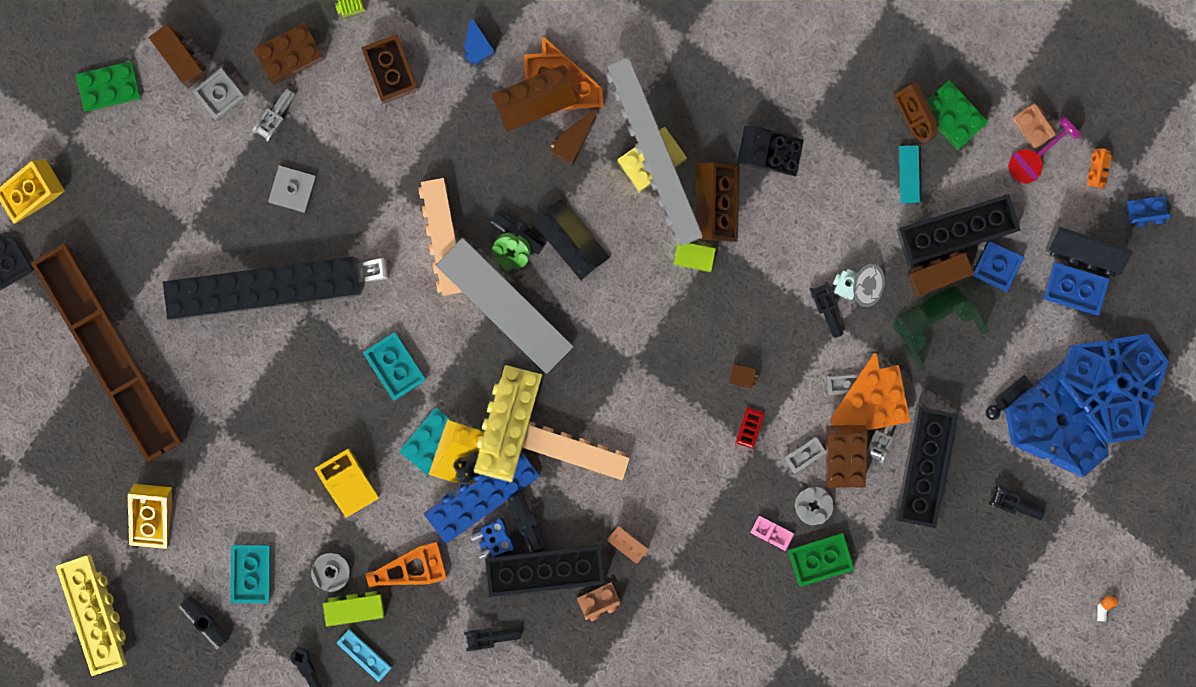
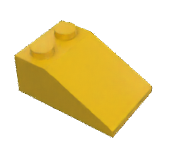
(30, 190)
(455, 442)
(149, 515)

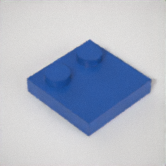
(998, 266)

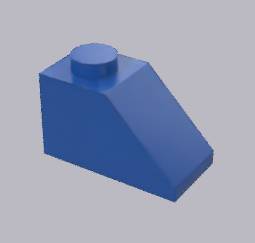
(476, 45)

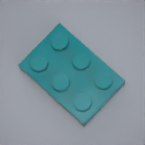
(394, 366)
(424, 442)
(250, 574)

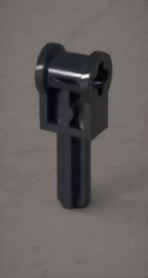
(825, 304)
(467, 466)
(1012, 502)
(486, 638)
(305, 667)

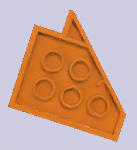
(586, 90)
(874, 399)

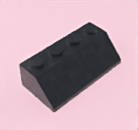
(570, 239)
(1088, 251)

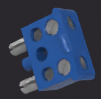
(502, 537)

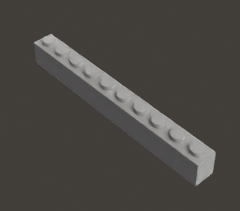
(654, 152)

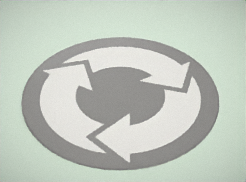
(868, 285)

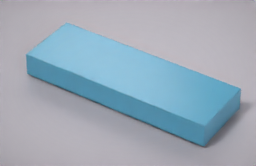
(364, 655)

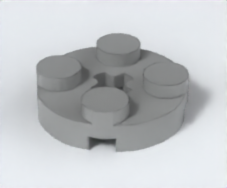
(823, 500)
(321, 566)

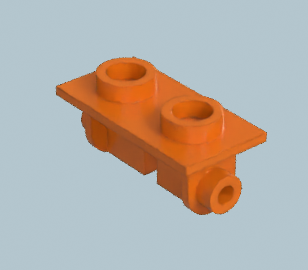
(1097, 177)

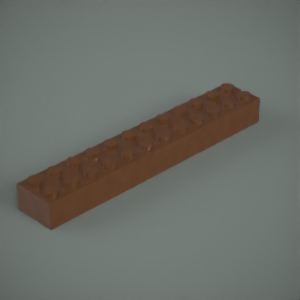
(107, 352)

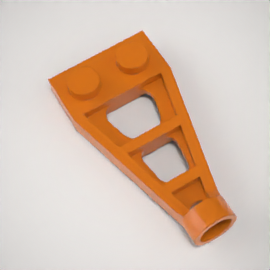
(431, 562)

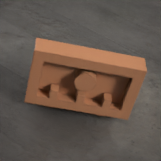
(1034, 125)
(627, 544)
(599, 601)

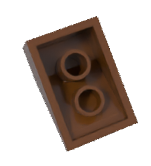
(571, 141)

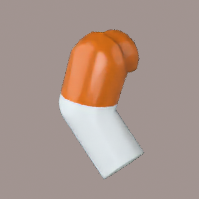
(1105, 605)

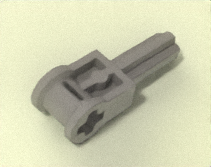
(272, 119)
(880, 442)

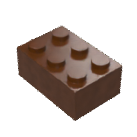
(289, 54)
(178, 55)
(389, 69)
(939, 273)
(846, 456)

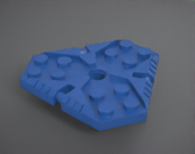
(1093, 376)
(1035, 427)

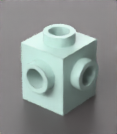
(840, 288)

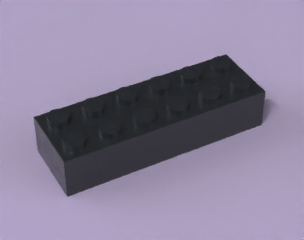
(958, 230)
(926, 467)
(544, 570)

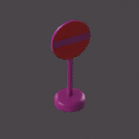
(1027, 165)

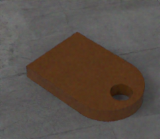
(917, 112)

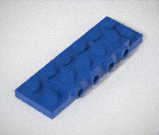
(477, 499)

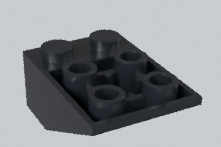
(770, 150)

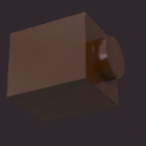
(743, 376)

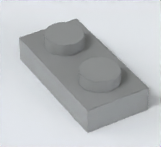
(805, 455)

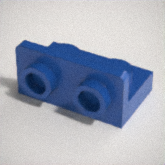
(1147, 210)

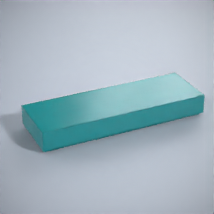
(909, 174)

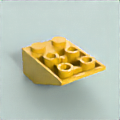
(347, 482)

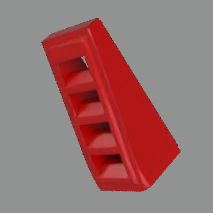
(739, 441)

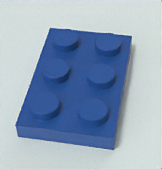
(1076, 289)

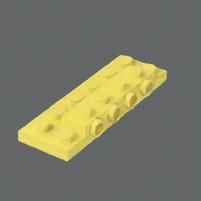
(507, 423)
(93, 614)

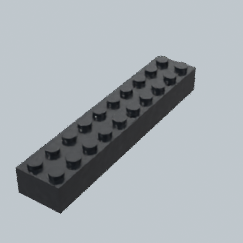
(261, 288)

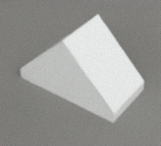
(372, 270)

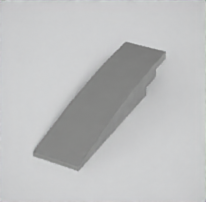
(504, 305)

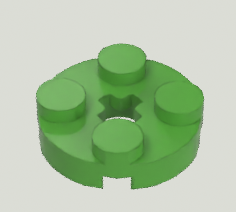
(507, 260)

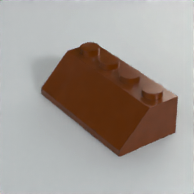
(534, 98)
(717, 201)

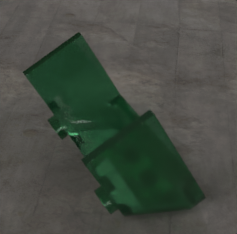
(911, 323)

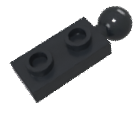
(1007, 397)

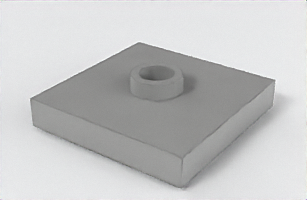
(219, 94)
(292, 189)

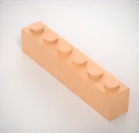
(439, 228)
(575, 452)

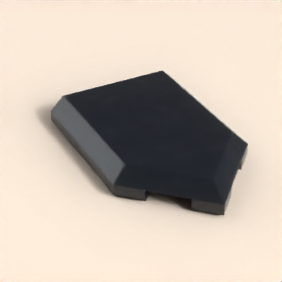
(12, 262)

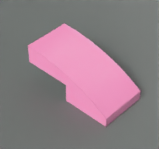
(772, 533)

